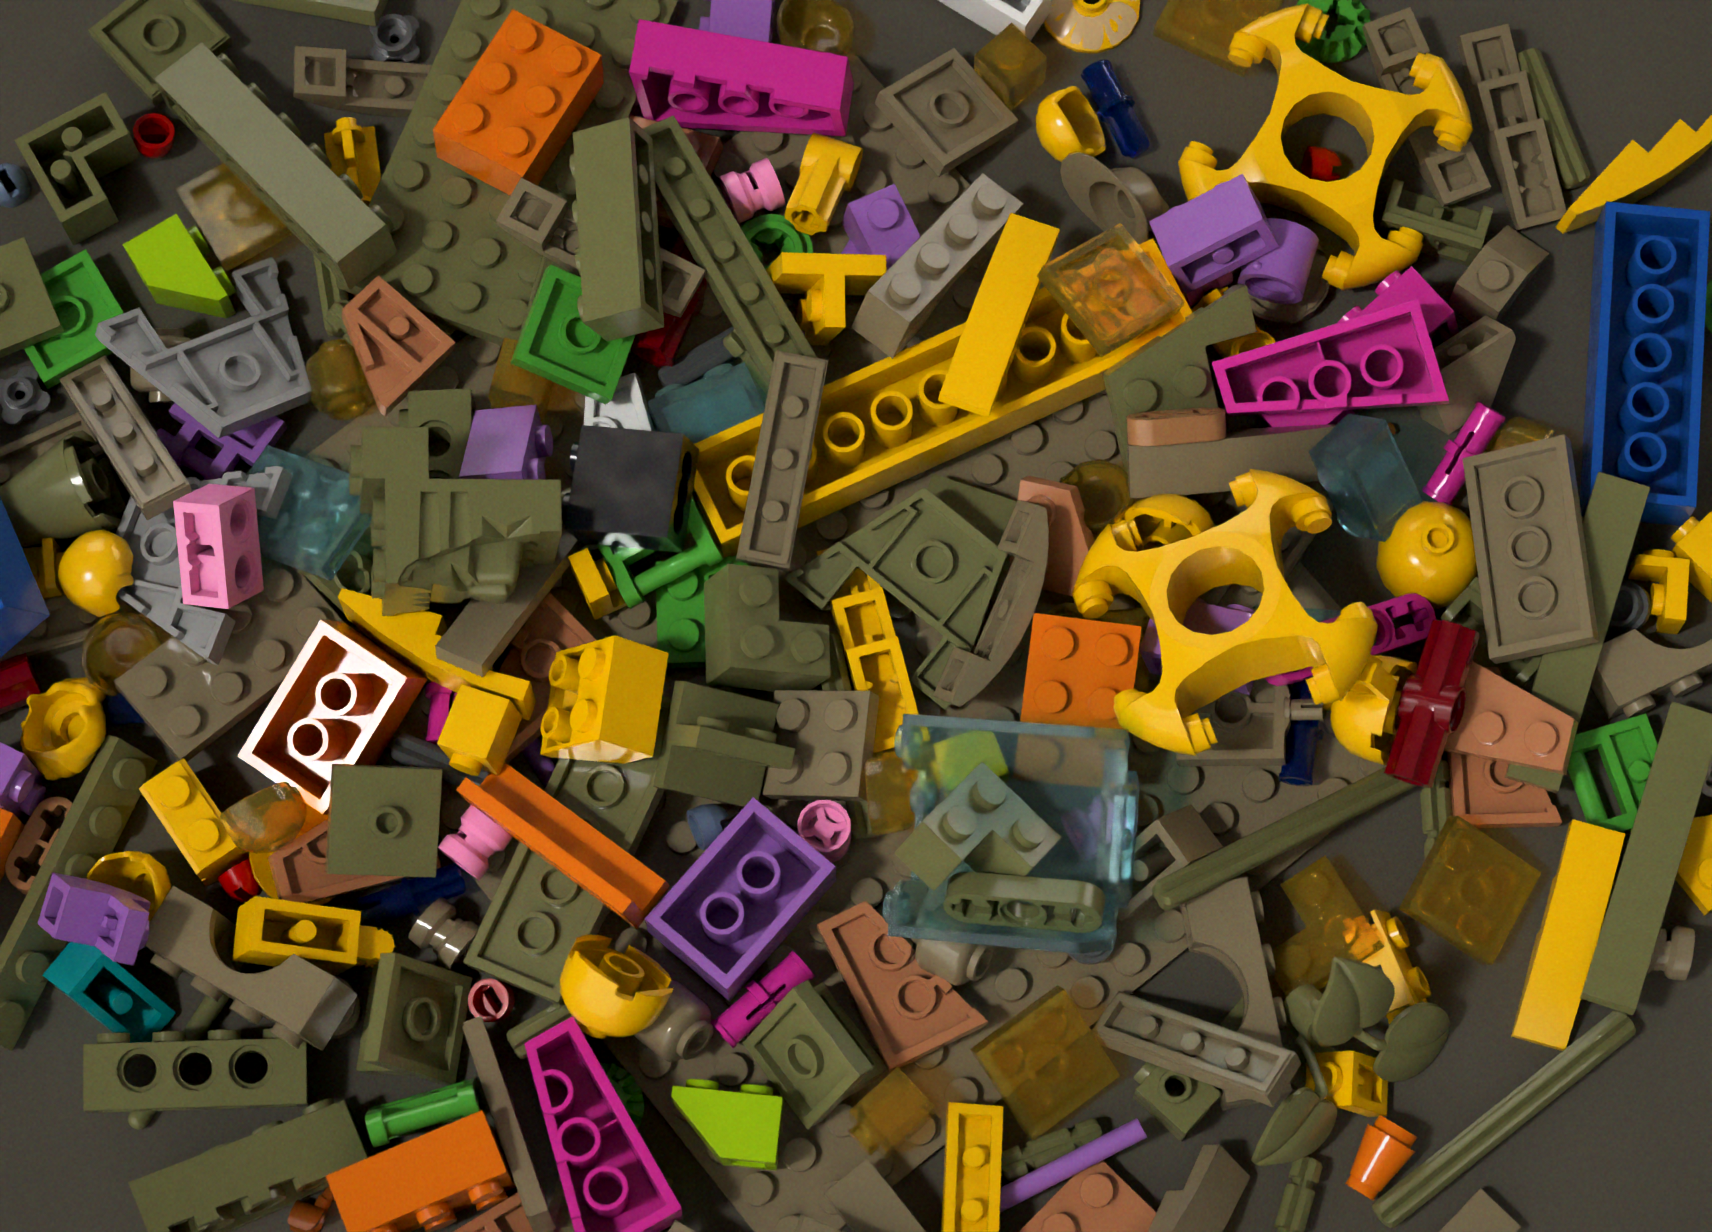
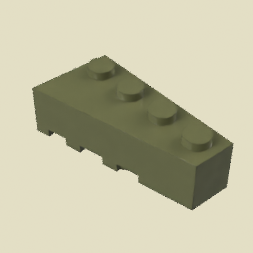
(252, 1175)

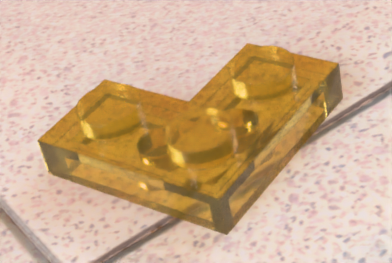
(1332, 928)

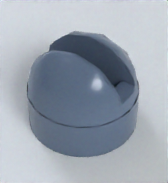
(21, 182)
(706, 823)

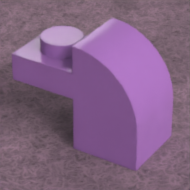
(96, 916)

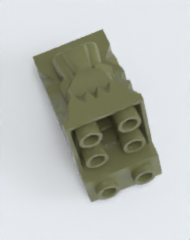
(446, 534)

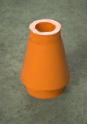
(1380, 1156)

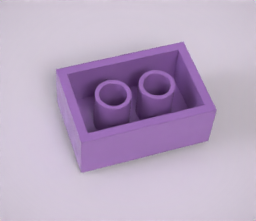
(741, 899)

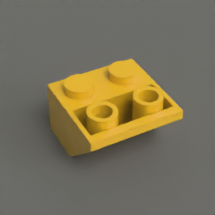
(604, 701)

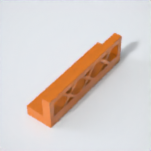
(567, 843)

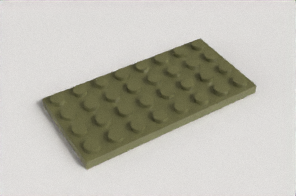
(445, 230)

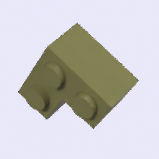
(71, 157)
(748, 641)
(981, 826)

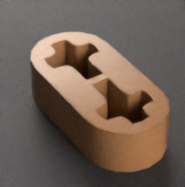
(1176, 426)
(33, 840)

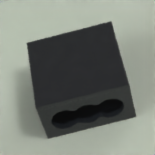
(630, 488)

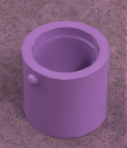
(1283, 272)

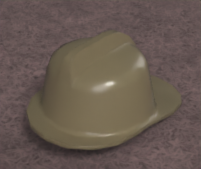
(1112, 194)

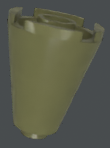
(64, 493)

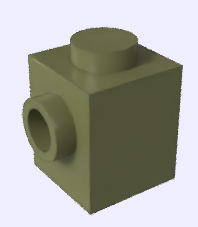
(1174, 1098)

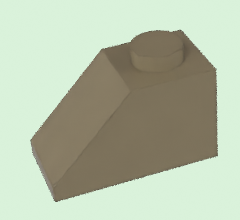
(1497, 276)
(1470, 370)
(1165, 848)

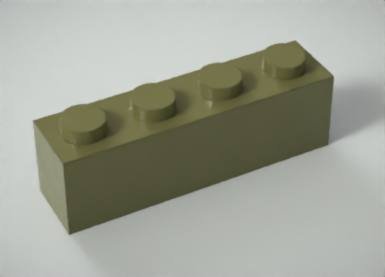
(617, 230)

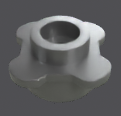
(391, 26)
(33, 402)

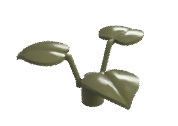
(1353, 1000)

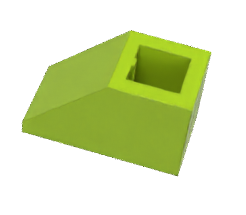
(177, 273)
(735, 1126)

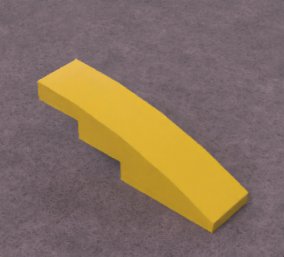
(1639, 173)
(998, 315)
(413, 641)
(873, 653)
(1568, 935)

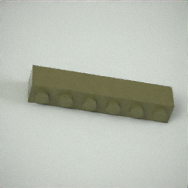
(277, 165)

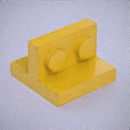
(825, 283)

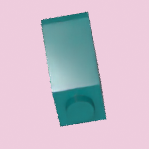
(108, 992)

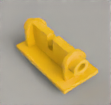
(355, 153)
(1409, 982)

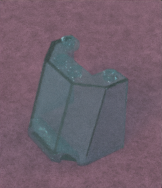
(1065, 775)

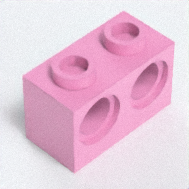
(218, 546)

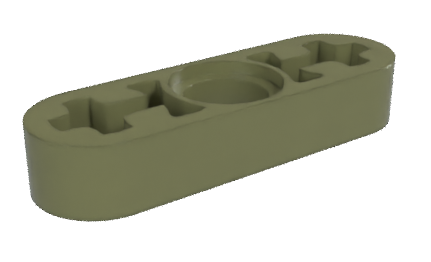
(1055, 906)

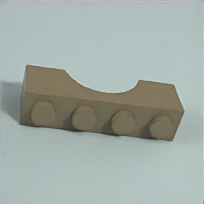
(919, 279)
(1637, 671)
(1225, 928)
(293, 995)

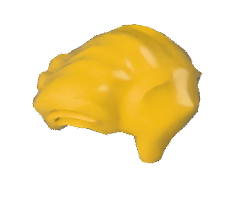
(64, 727)

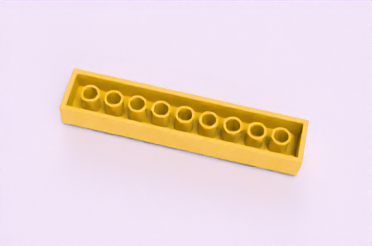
(889, 422)

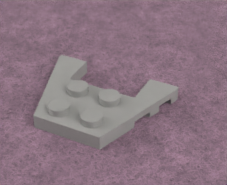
(230, 373)
(157, 568)

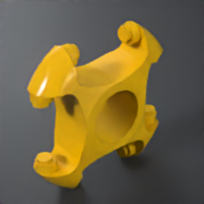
(1378, 114)
(1272, 642)

